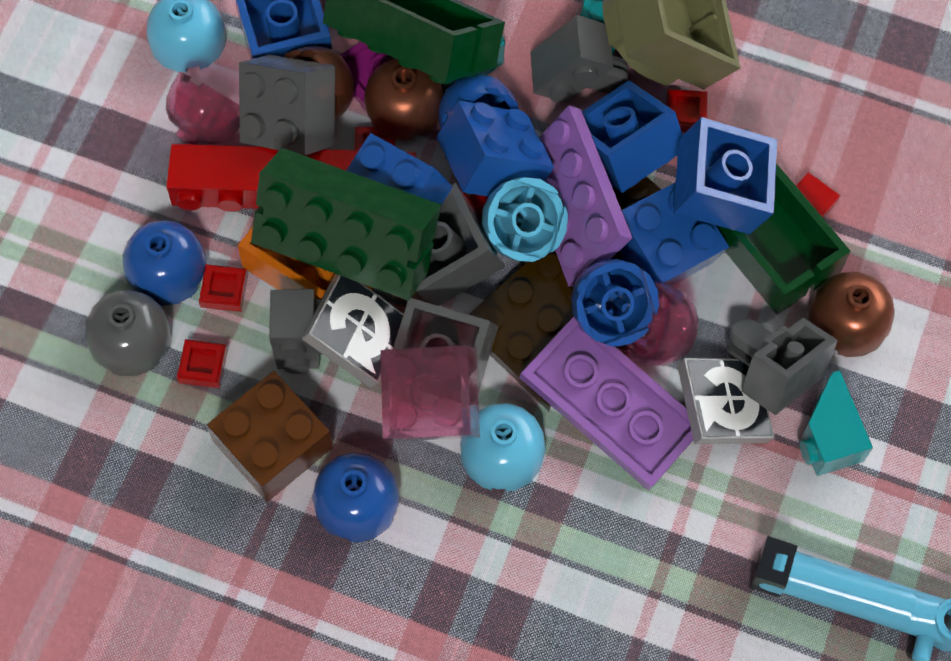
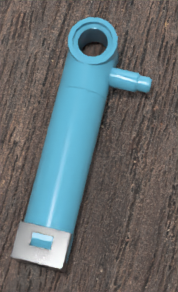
(854, 593)

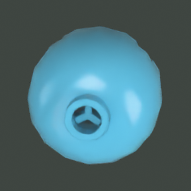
(185, 33)
(540, 220)
(508, 461)

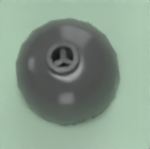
(127, 332)

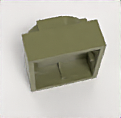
(673, 39)

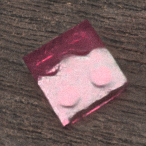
(430, 393)

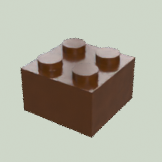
(270, 436)

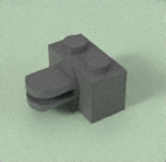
(576, 60)
(289, 318)
(782, 361)

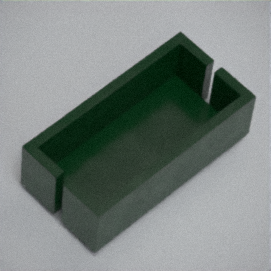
(425, 35)
(344, 223)
(788, 250)

